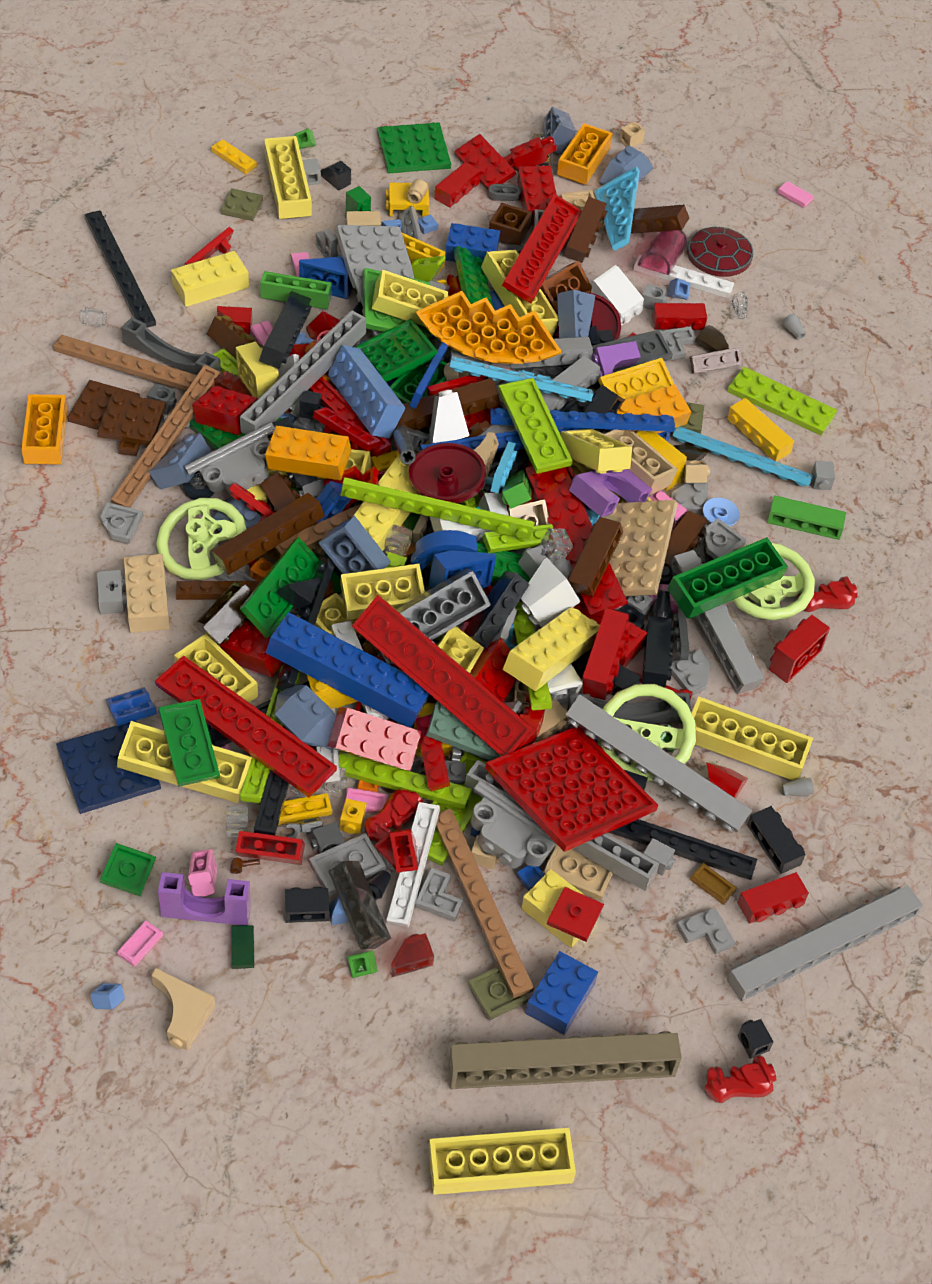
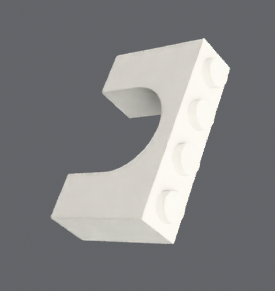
(489, 502)

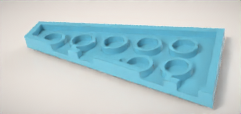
(620, 200)

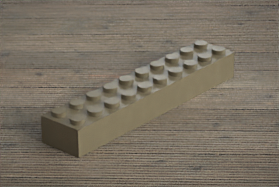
(564, 1060)

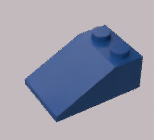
(328, 270)
(452, 562)

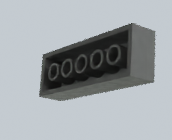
(444, 606)

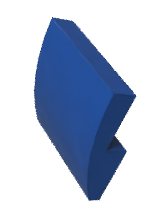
(131, 706)

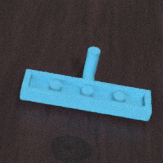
(503, 468)

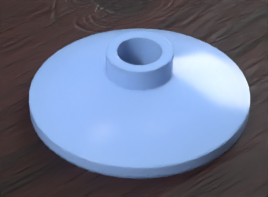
(721, 509)

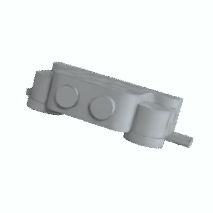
(237, 462)
(508, 830)

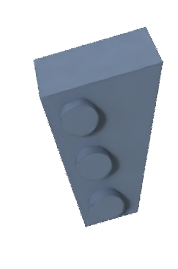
(560, 127)
(574, 313)
(171, 469)

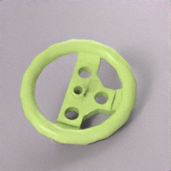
(199, 535)
(774, 592)
(682, 739)

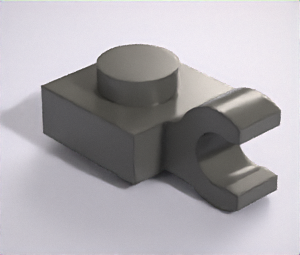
(455, 768)
(304, 826)

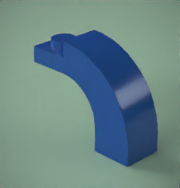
(441, 542)

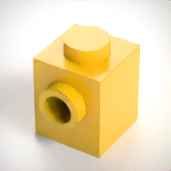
(353, 816)

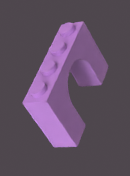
(615, 356)
(595, 489)
(181, 904)

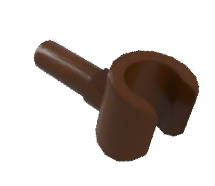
(238, 863)

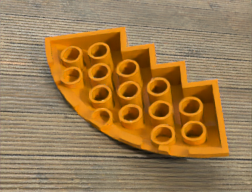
(488, 333)

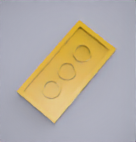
(638, 379)

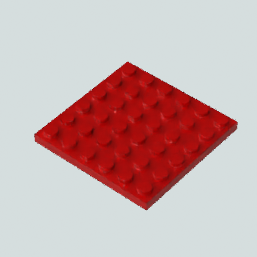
(571, 788)

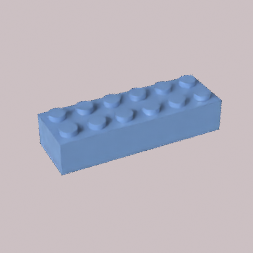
(366, 391)

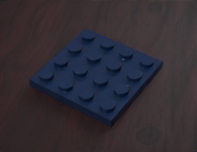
(93, 770)

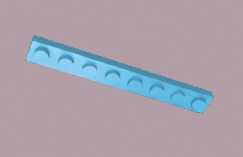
(546, 385)
(750, 459)

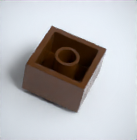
(512, 223)

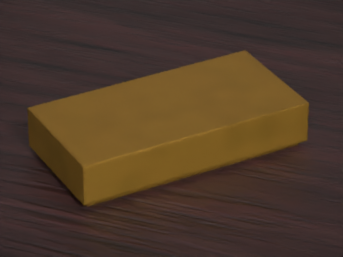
(713, 883)

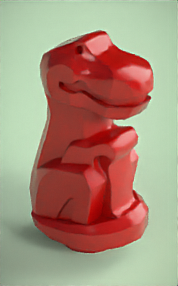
(835, 595)
(396, 812)
(750, 1080)

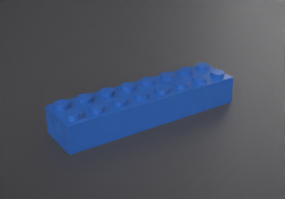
(347, 669)

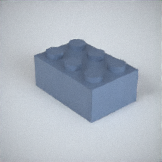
(353, 548)

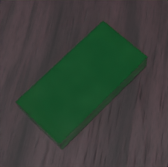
(243, 947)

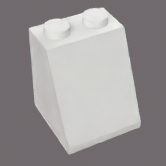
(620, 292)
(447, 418)
(547, 595)
(564, 684)

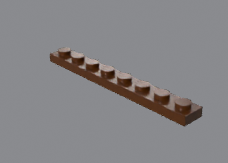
(214, 589)

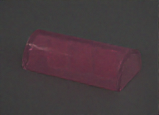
(664, 251)

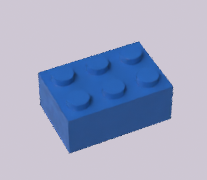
(473, 238)
(561, 992)

